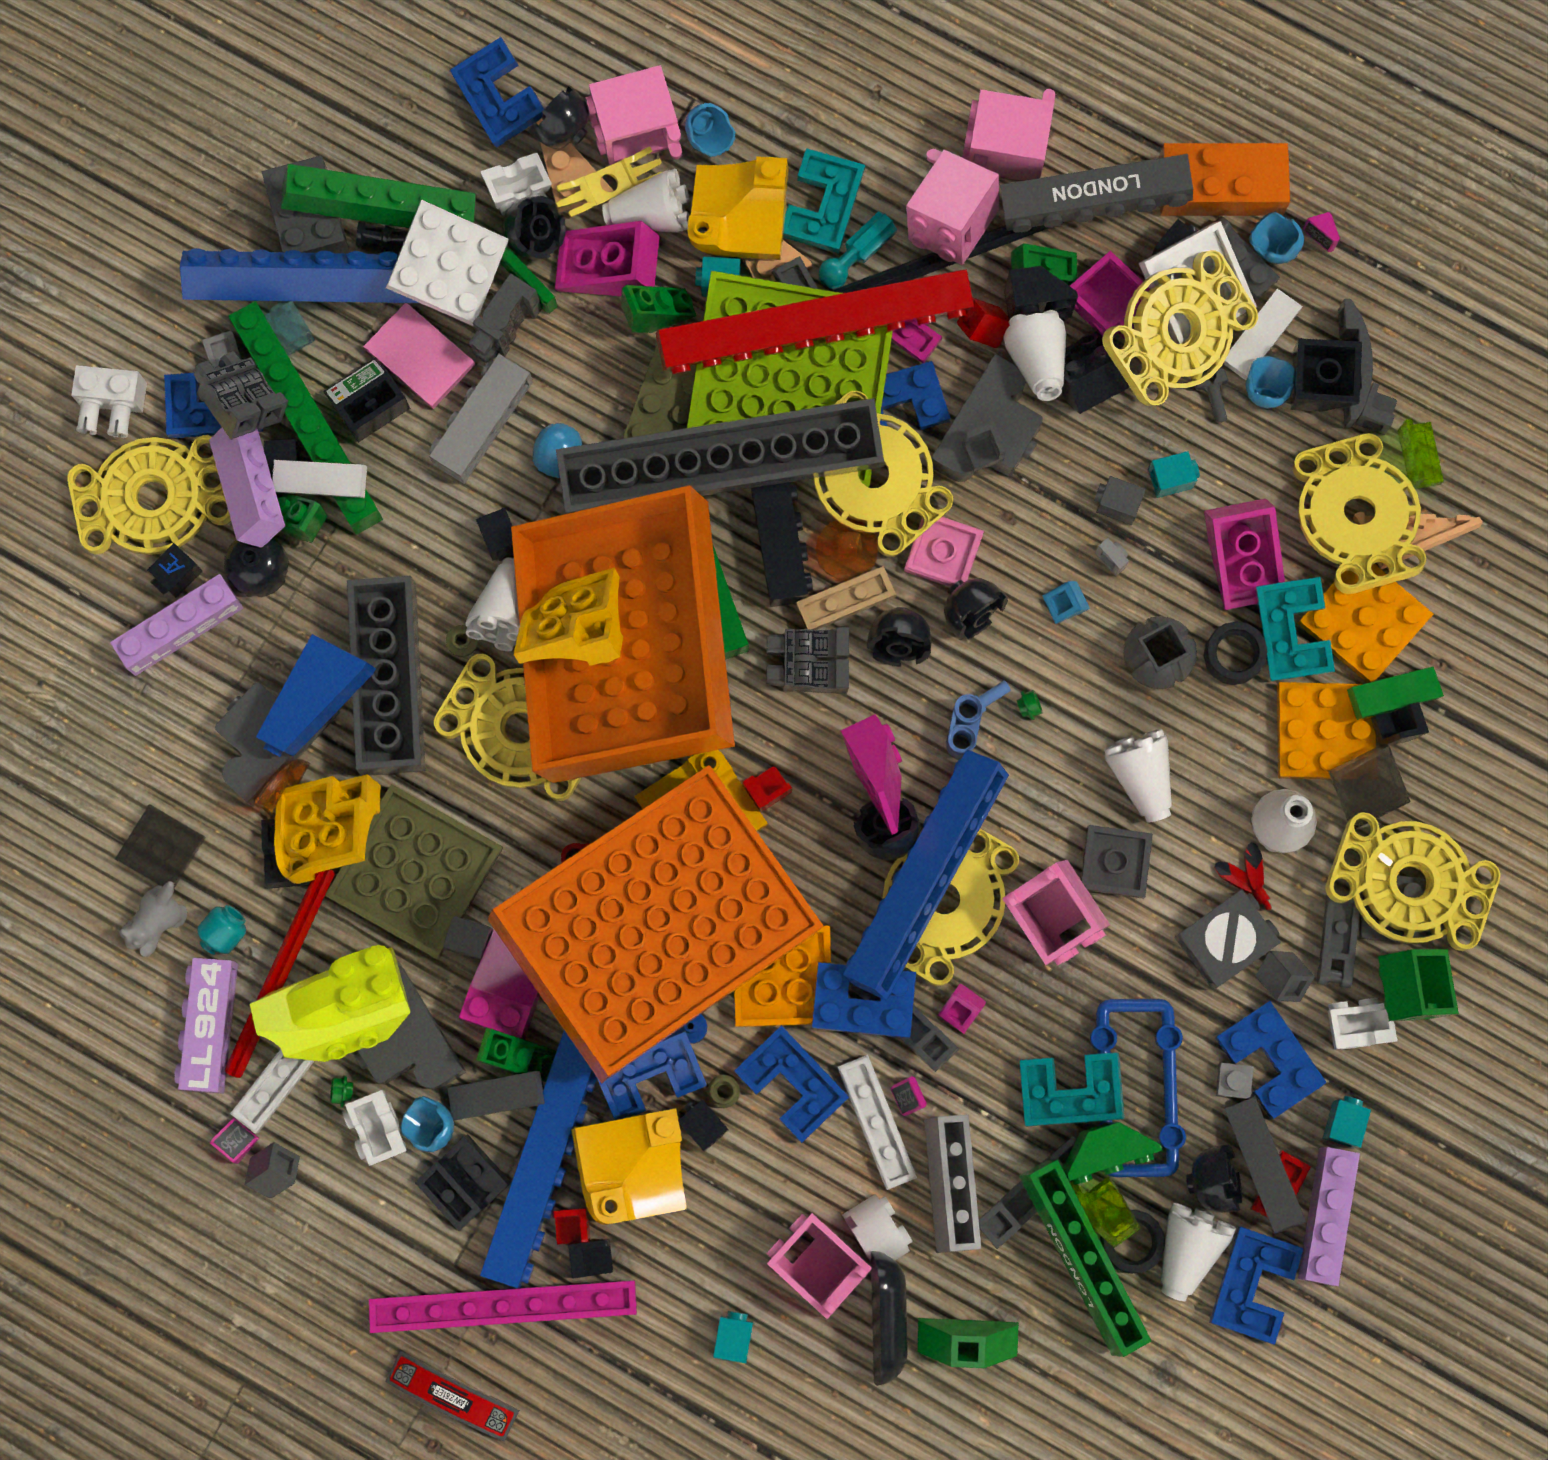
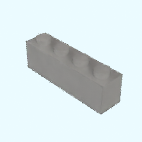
(481, 418)
(952, 1183)

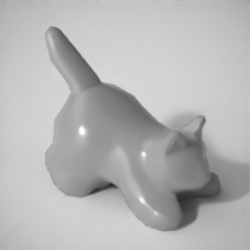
(155, 915)

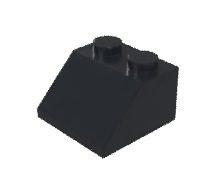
(1326, 374)

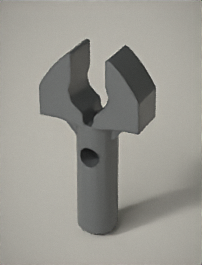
(1214, 394)

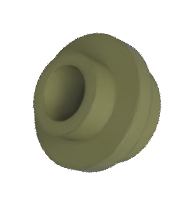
(460, 650)
(720, 1081)

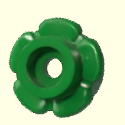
(1029, 704)
(341, 1091)

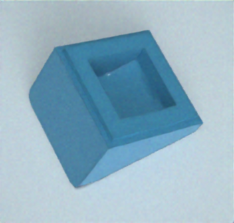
(1065, 601)

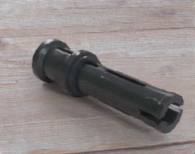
(380, 236)

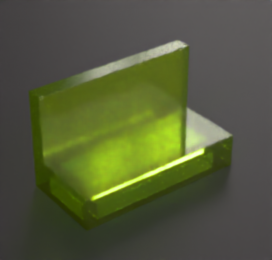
(1420, 454)
(1107, 1211)

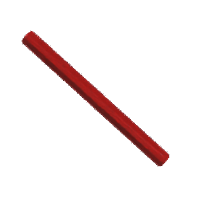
(281, 966)

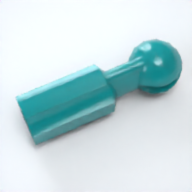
(859, 248)

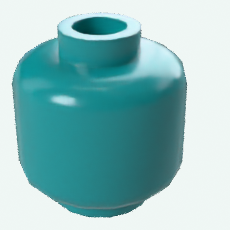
(221, 930)

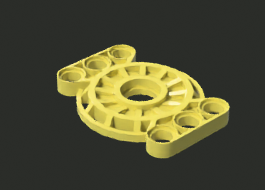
(1210, 320)
(119, 490)
(895, 498)
(1351, 544)
(487, 720)
(1445, 882)
(970, 916)

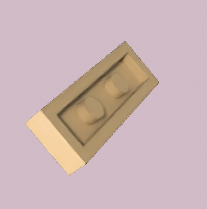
(846, 599)

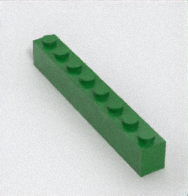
(301, 407)

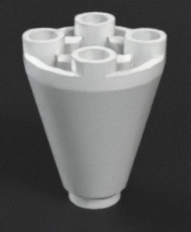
(655, 202)
(1038, 351)
(496, 610)
(1144, 772)
(1277, 827)
(1191, 1249)

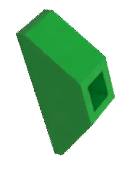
(655, 307)
(301, 516)
(515, 1054)
(1107, 1149)
(967, 1341)

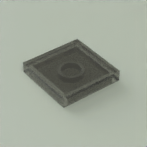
(1370, 784)
(160, 847)

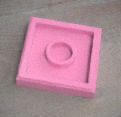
(944, 552)

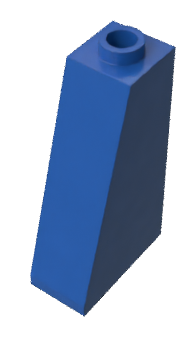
(311, 695)

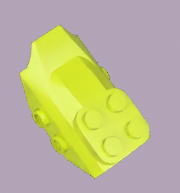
(336, 1010)

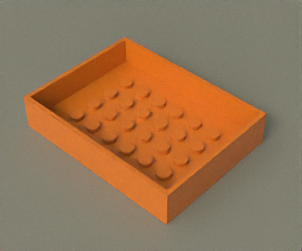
(671, 678)
(654, 923)

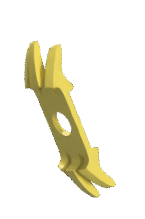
(590, 184)

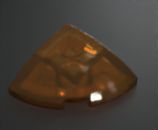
(286, 777)

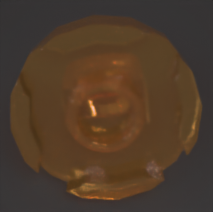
(846, 552)

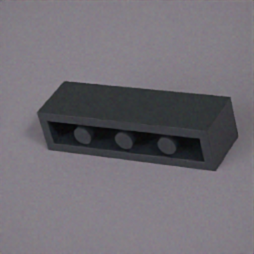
(780, 543)

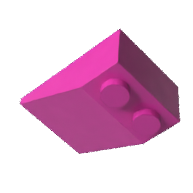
(607, 259)
(1244, 550)
(876, 766)
(500, 993)

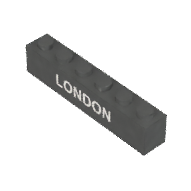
(1097, 193)

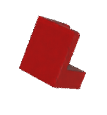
(984, 323)
(767, 788)
(572, 1226)

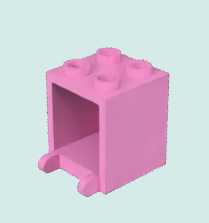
(633, 114)
(1009, 133)
(952, 206)
(1053, 905)
(825, 1269)

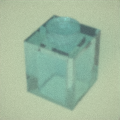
(289, 327)

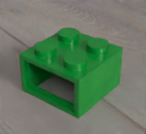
(1418, 984)

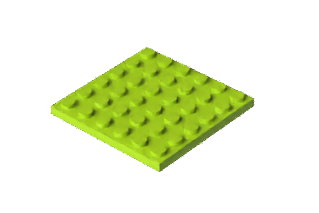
(788, 379)

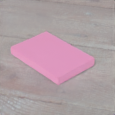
(419, 355)

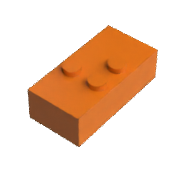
(1233, 178)

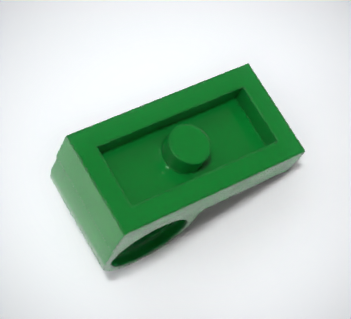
(1058, 262)

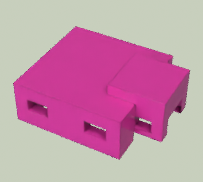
(1106, 293)

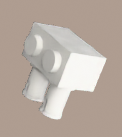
(107, 389)

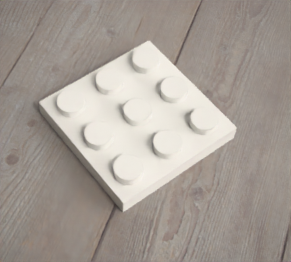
(1182, 256)
(447, 263)

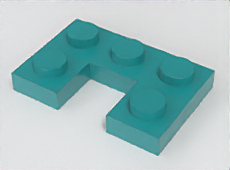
(841, 184)
(1277, 609)
(1097, 1102)

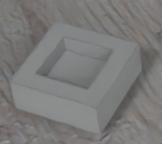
(220, 345)
(1113, 556)
(1234, 1081)

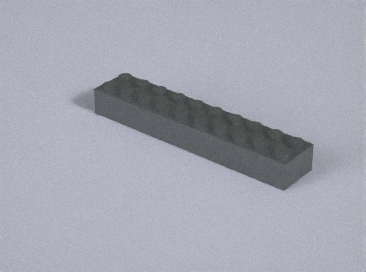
(724, 455)

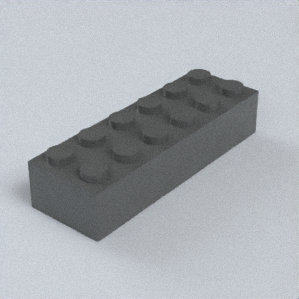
(390, 701)

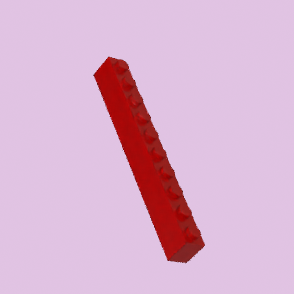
(814, 320)

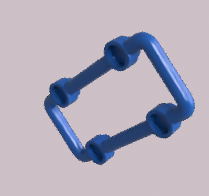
(1168, 1039)

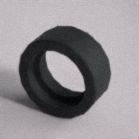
(1239, 629)
(1151, 1258)

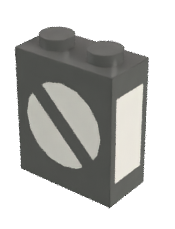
(1228, 939)

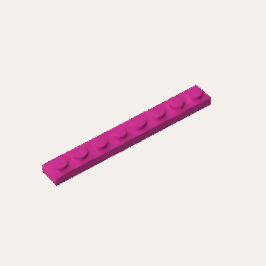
(502, 1306)

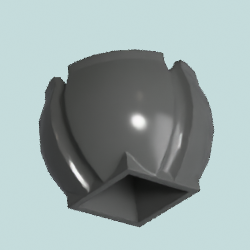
(1143, 664)

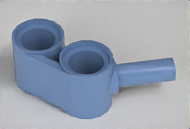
(969, 726)

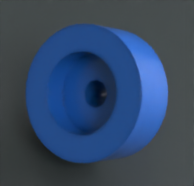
(699, 1030)

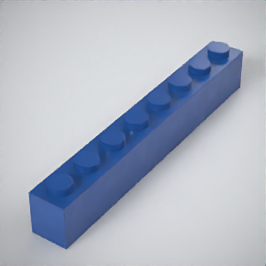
(288, 276)
(925, 874)
(540, 1168)

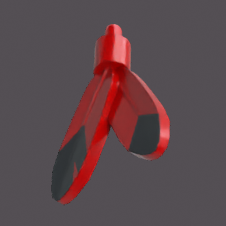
(1248, 881)

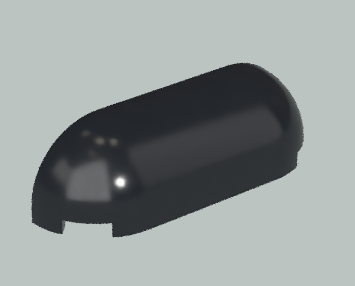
(888, 1318)

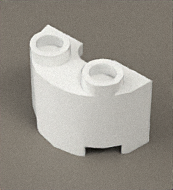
(520, 180)
(1360, 1025)
(376, 1127)
(875, 1228)

